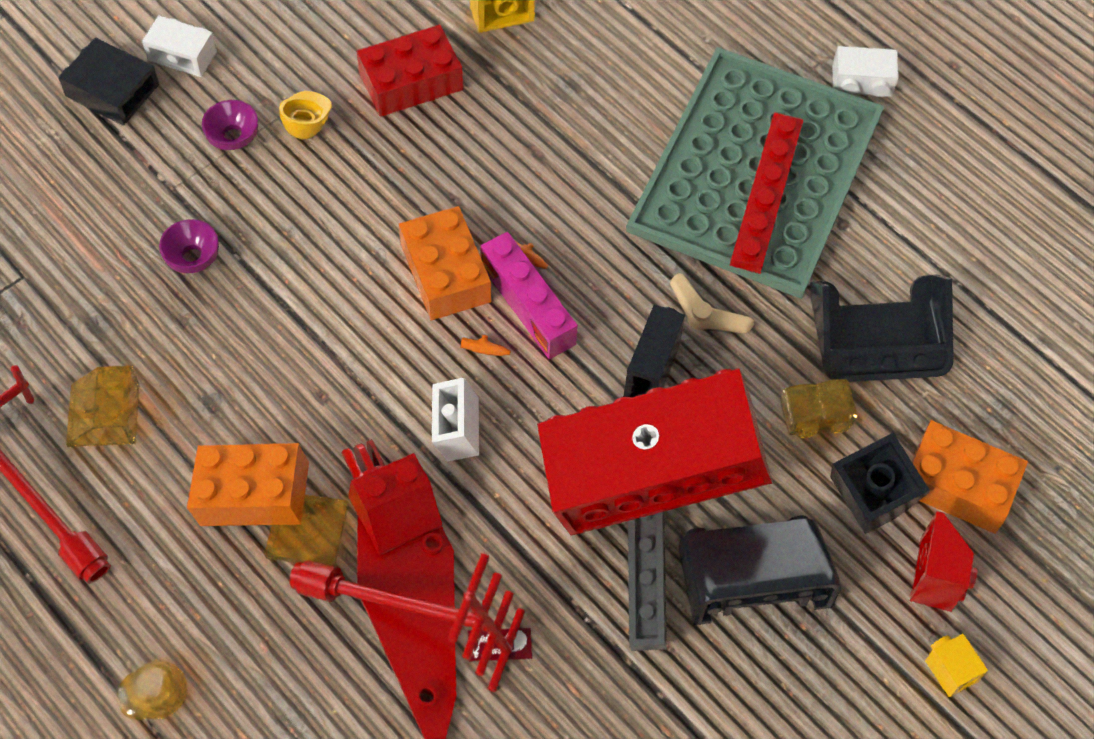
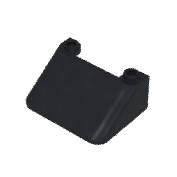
(886, 338)

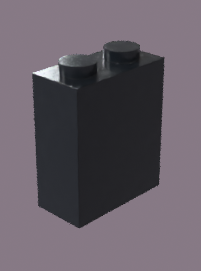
(109, 81)
(654, 351)

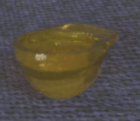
(152, 691)

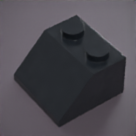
(878, 482)

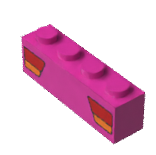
(529, 295)

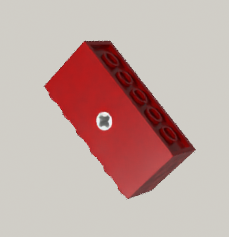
(653, 452)

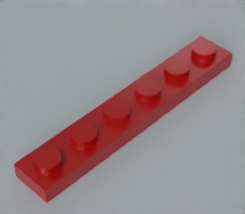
(766, 193)

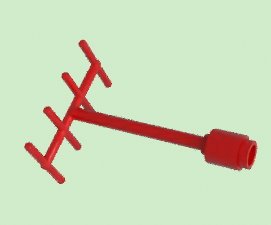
(76, 549)
(328, 583)

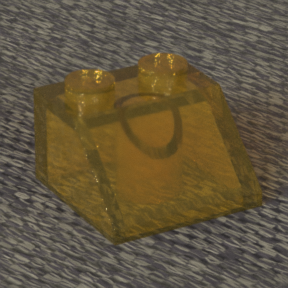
(104, 408)

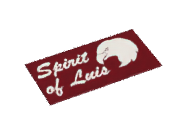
(521, 648)

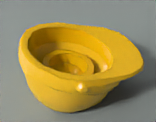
(304, 113)

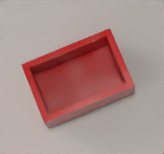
(410, 70)

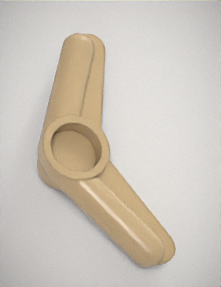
(702, 315)

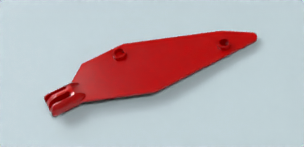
(412, 642)

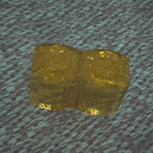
(818, 407)

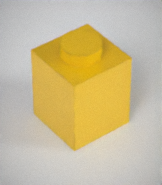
(955, 664)

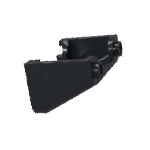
(757, 567)

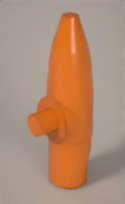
(535, 259)
(484, 346)

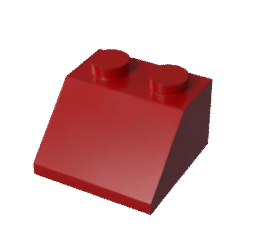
(395, 503)
(942, 566)

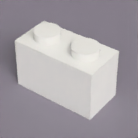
(179, 46)
(865, 71)
(455, 419)

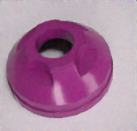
(228, 116)
(186, 236)

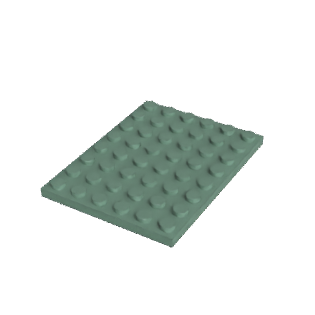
(714, 154)

